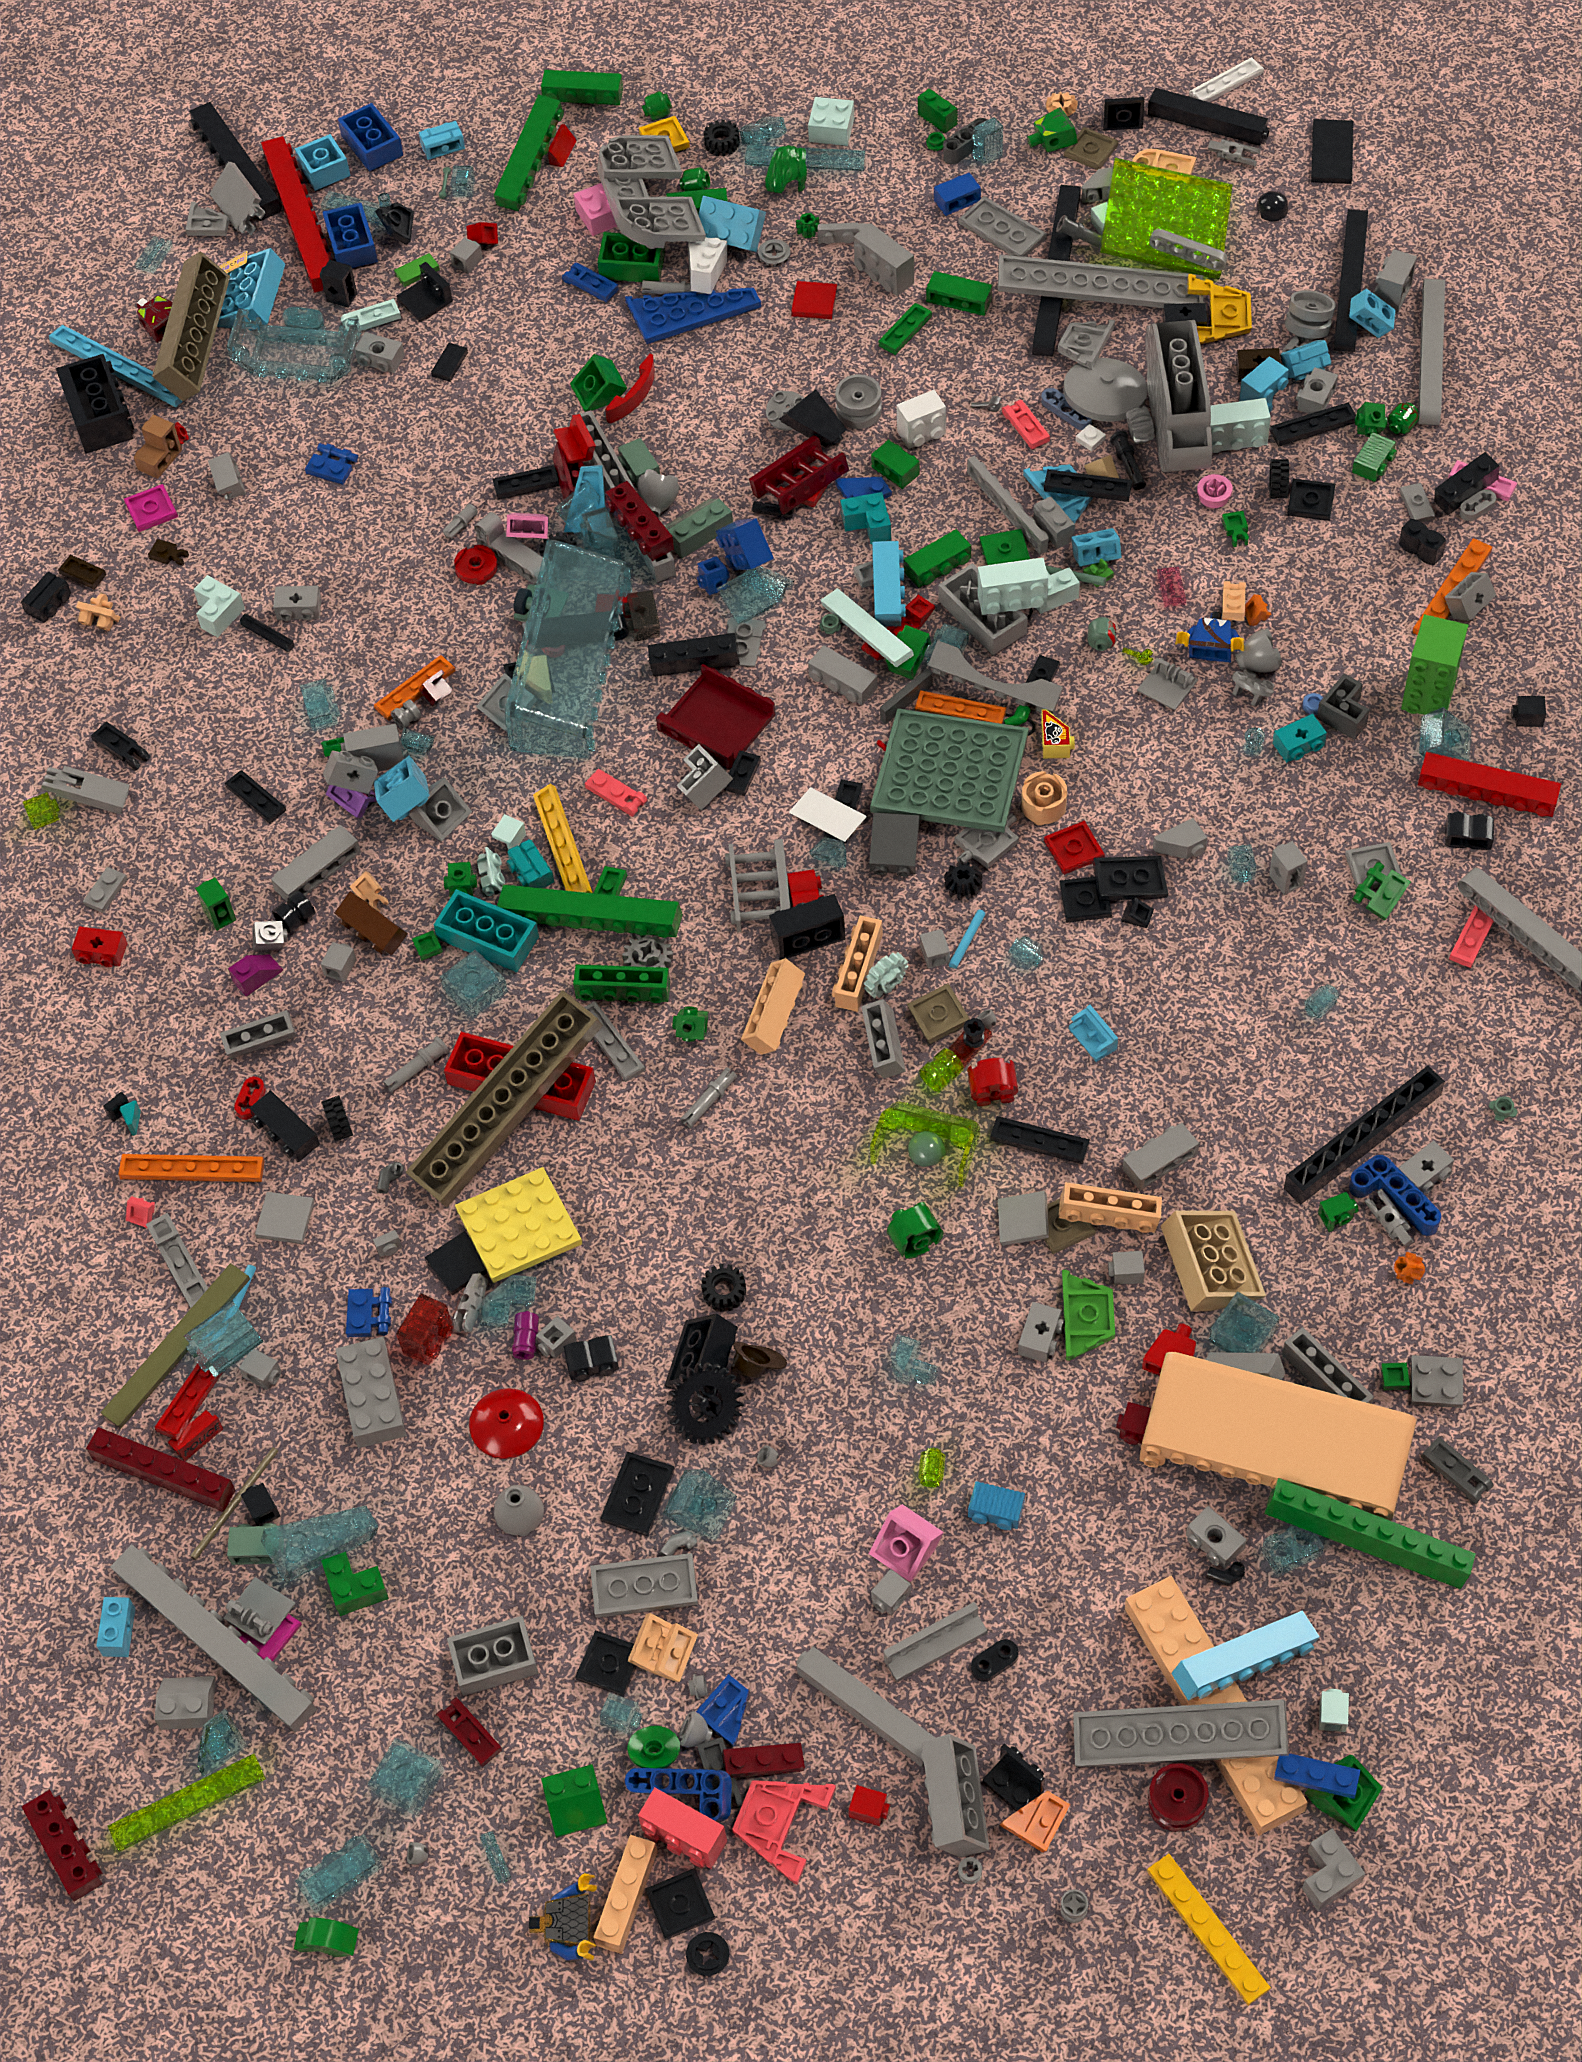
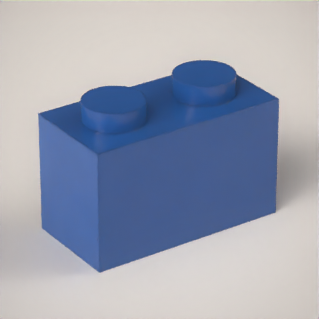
(957, 194)

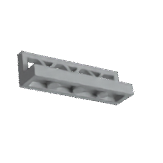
(934, 1642)

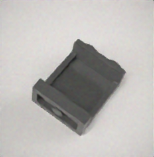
(894, 844)

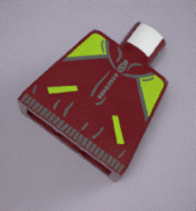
(154, 316)

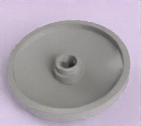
(1106, 390)

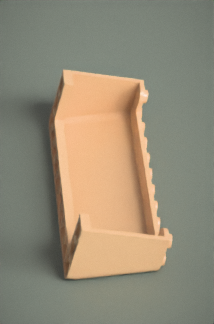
(1277, 1430)

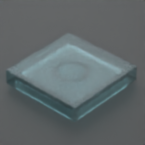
(746, 596)

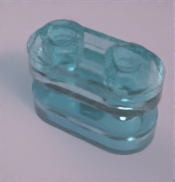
(303, 318)

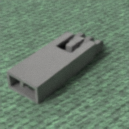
(94, 790)

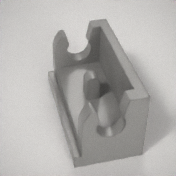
(226, 476)

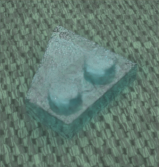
(580, 501)

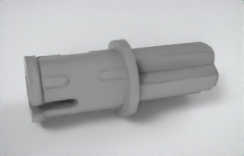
(460, 521)

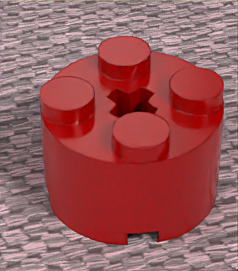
(993, 1081)

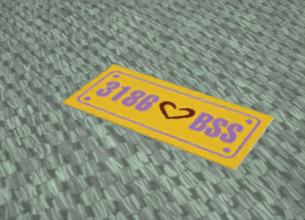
(234, 263)

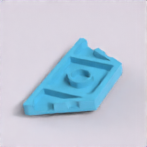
(1070, 504)

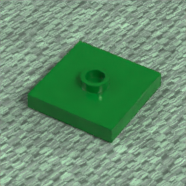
(1004, 547)

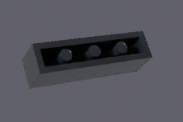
(691, 653)

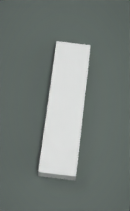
(1227, 81)

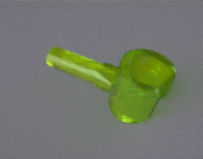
(1144, 657)

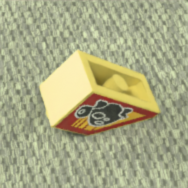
(1055, 737)

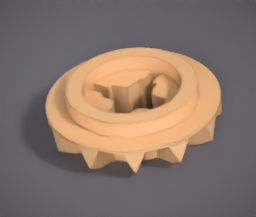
(1069, 101)

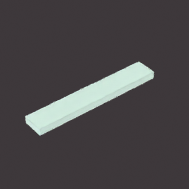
(867, 627)

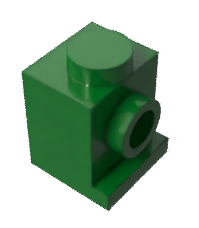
(1337, 1210)

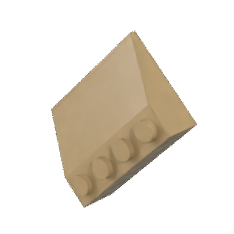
(1211, 1258)

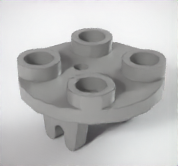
(777, 407)
(1248, 680)

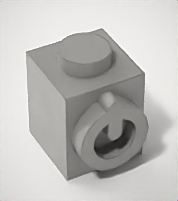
(268, 935)

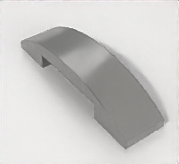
(177, 1258)

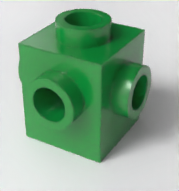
(1370, 419)
(461, 878)
(691, 1024)

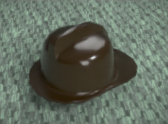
(755, 1360)

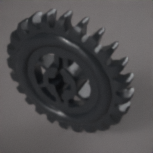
(716, 1410)

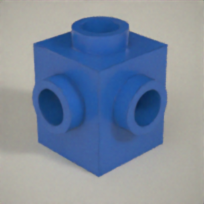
(712, 575)

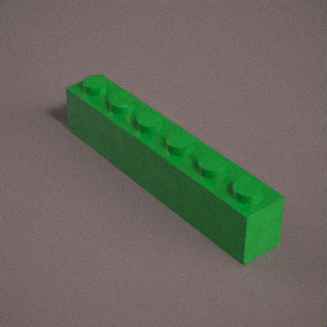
(528, 153)

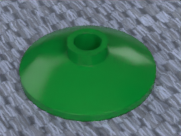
(651, 1740)

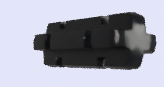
(770, 509)

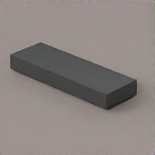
(906, 695)

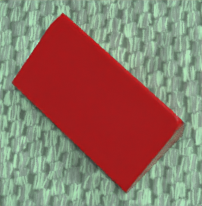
(561, 146)

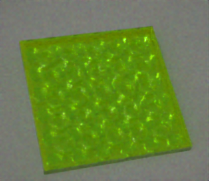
(1159, 198)

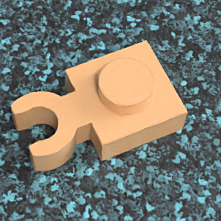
(368, 889)

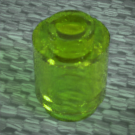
(931, 1467)

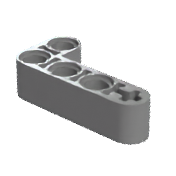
(510, 551)

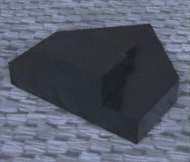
(397, 221)

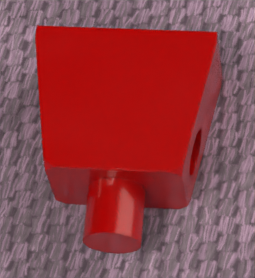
(1169, 1342)

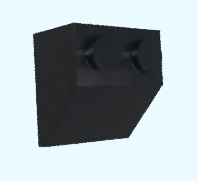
(1122, 113)

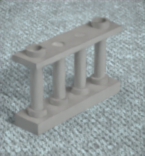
(776, 874)

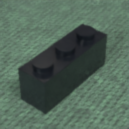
(1466, 483)
(283, 1126)

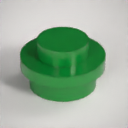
(935, 141)

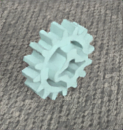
(886, 975)

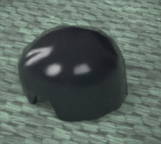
(1272, 206)

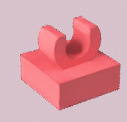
(139, 1211)

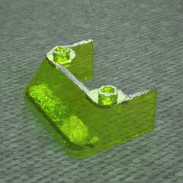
(959, 1130)

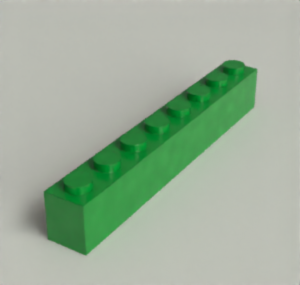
(593, 910)
(1370, 1533)

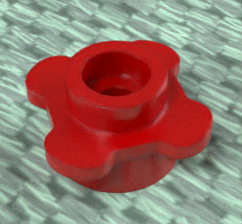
(181, 432)

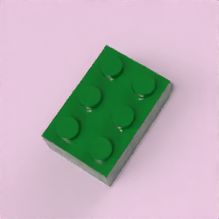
(628, 260)

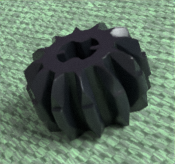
(963, 880)

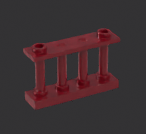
(791, 463)

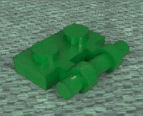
(1386, 896)

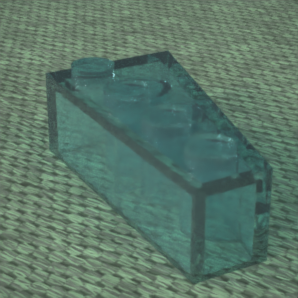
(304, 1543)

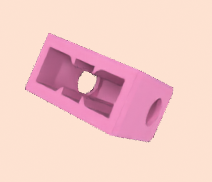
(527, 525)

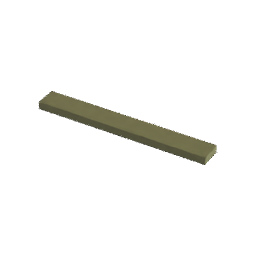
(173, 1347)

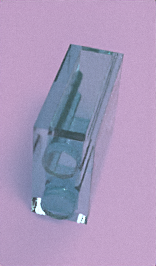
(222, 1339)

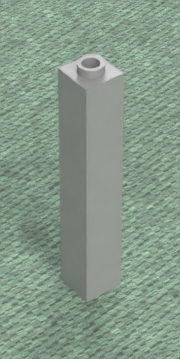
(863, 1703)

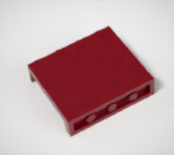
(717, 716)

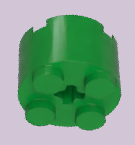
(914, 1230)

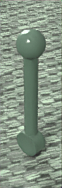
(446, 171)

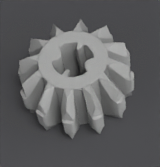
(1140, 425)

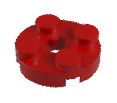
(480, 574)

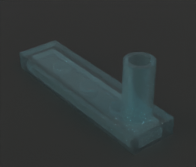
(335, 200)

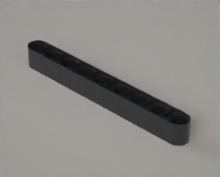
(1350, 278)

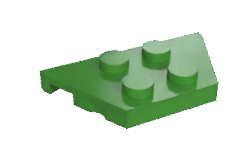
(1086, 1314)

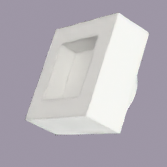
(1090, 437)

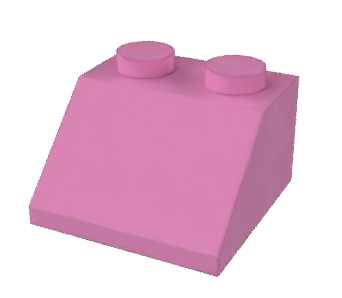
(905, 1542)

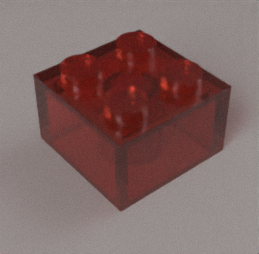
(425, 1329)

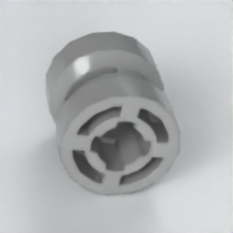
(406, 714)
(1074, 1900)

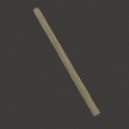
(233, 1504)

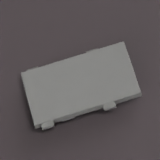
(748, 639)

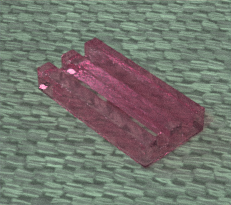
(1173, 600)

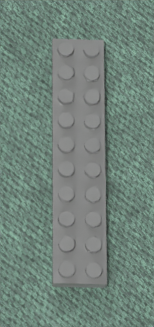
(1093, 282)

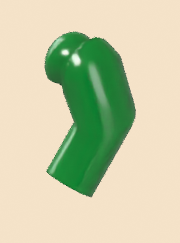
(1020, 716)

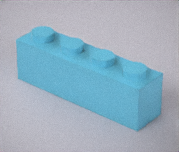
(886, 583)

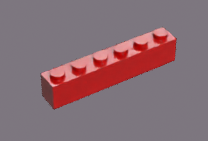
(1489, 784)

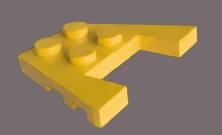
(1228, 310)

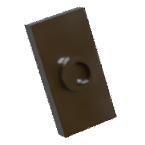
(82, 571)

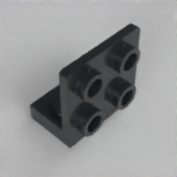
(426, 295)
(1015, 1779)

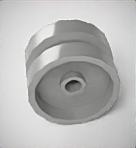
(1310, 314)
(858, 401)

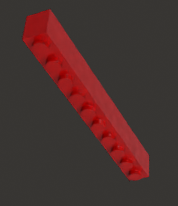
(297, 208)

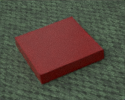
(814, 300)
(1073, 847)

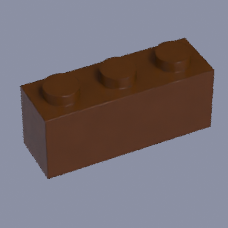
(370, 924)

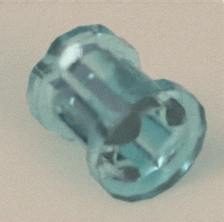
(1256, 740)

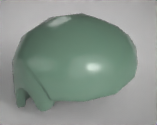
(926, 1149)

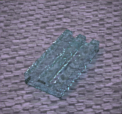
(150, 254)

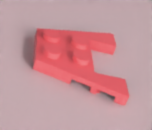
(769, 1816)

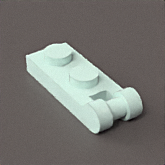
(374, 315)

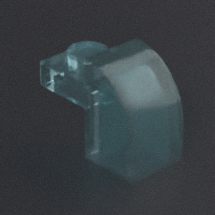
(906, 1363)

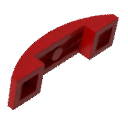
(621, 407)
(916, 615)

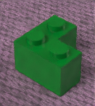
(353, 1590)

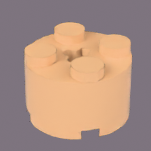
(1044, 798)

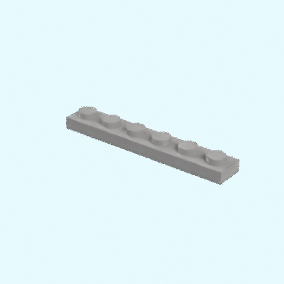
(1009, 507)

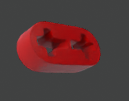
(245, 1096)

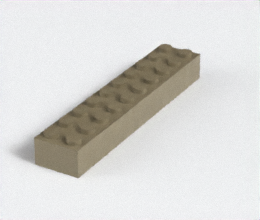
(504, 1098)

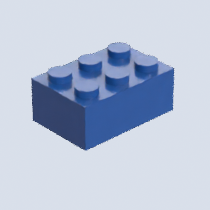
(370, 137)
(350, 235)
(744, 544)

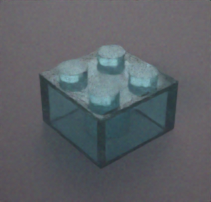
(473, 984)
(1244, 1326)
(406, 1777)

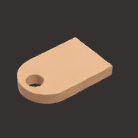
(1166, 160)

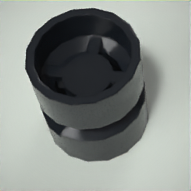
(296, 910)

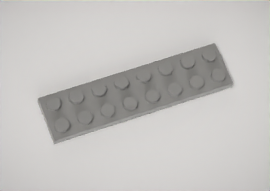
(1181, 1733)

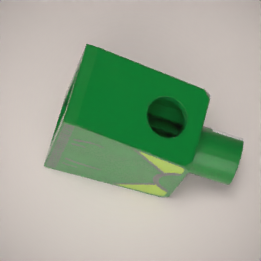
(1053, 131)

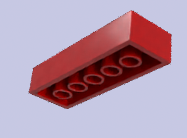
(477, 1057)

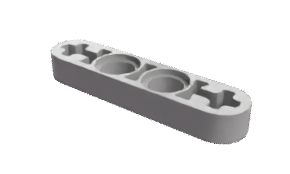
(1189, 247)

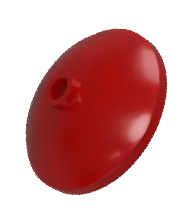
(507, 1436)

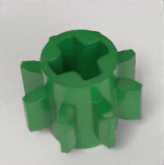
(807, 225)

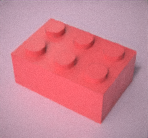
(682, 1829)

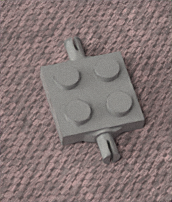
(986, 845)

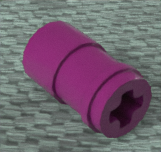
(525, 1334)

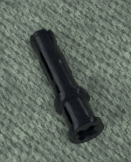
(1125, 453)

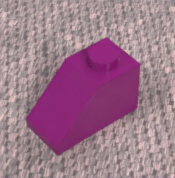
(253, 972)

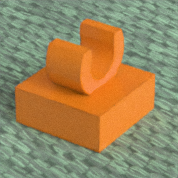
(1256, 610)

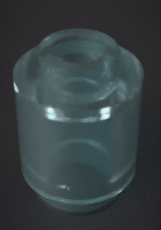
(1321, 1001)

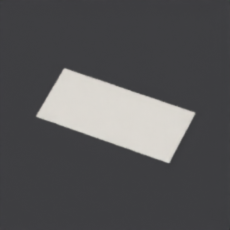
(827, 814)

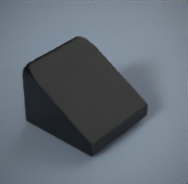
(1137, 913)

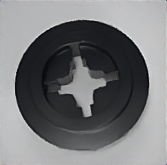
(702, 1943)

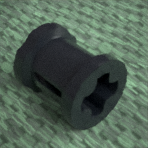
(973, 1033)

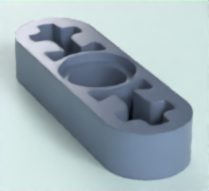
(1070, 417)

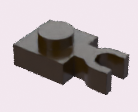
(165, 552)

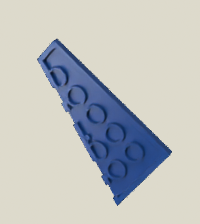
(686, 311)

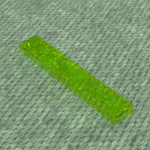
(186, 1802)

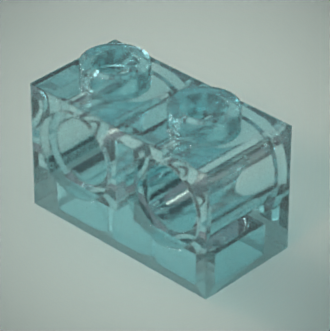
(1296, 1554)

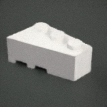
(706, 263)

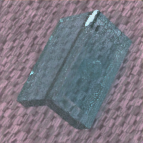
(775, 582)

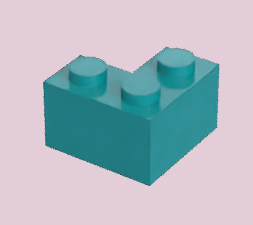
(869, 513)

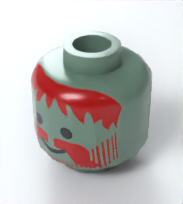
(1101, 634)

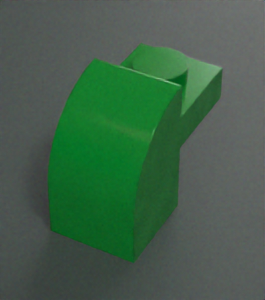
(327, 1937)

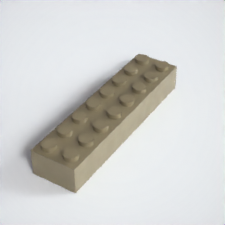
(191, 326)

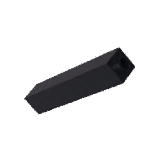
(1208, 116)

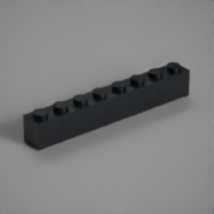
(227, 149)
(1364, 1135)

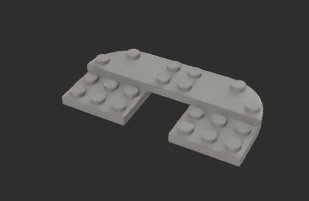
(639, 217)

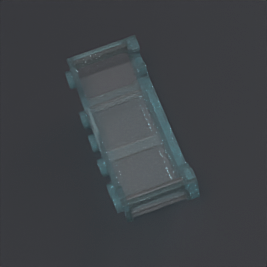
(292, 351)

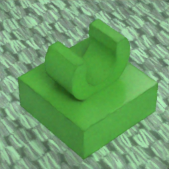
(1099, 569)

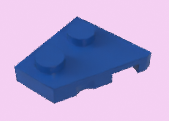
(862, 486)
(725, 1709)

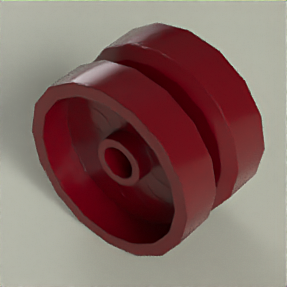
(1193, 1794)

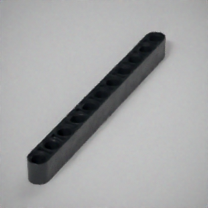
(1059, 249)

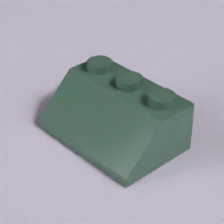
(698, 526)

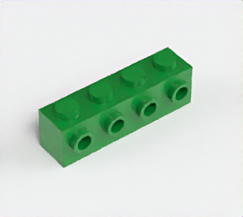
(583, 87)
(621, 983)

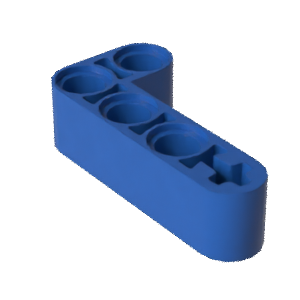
(1423, 1217)
(678, 1785)

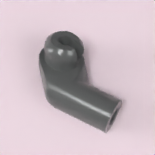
(387, 1175)

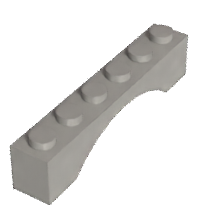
(1039, 693)

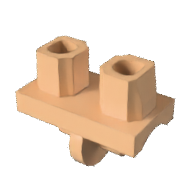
(100, 610)

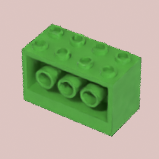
(1434, 665)

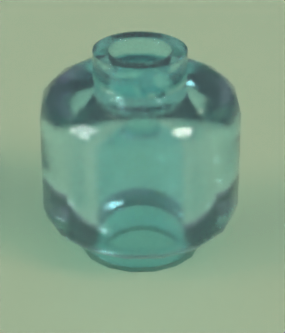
(1025, 952)

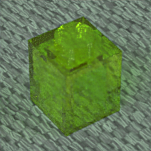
(41, 810)

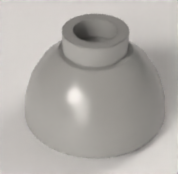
(694, 1731)

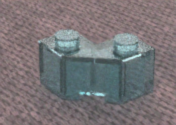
(514, 1291)

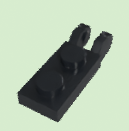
(119, 744)

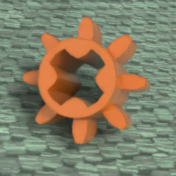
(1409, 1268)

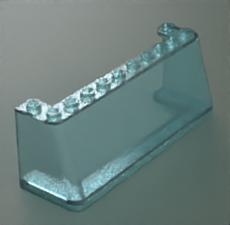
(565, 651)

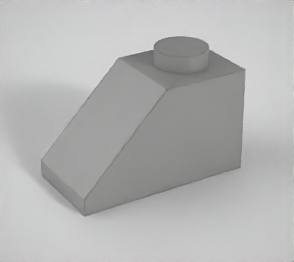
(1182, 840)

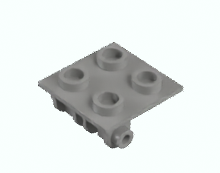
(1167, 684)
(259, 1610)

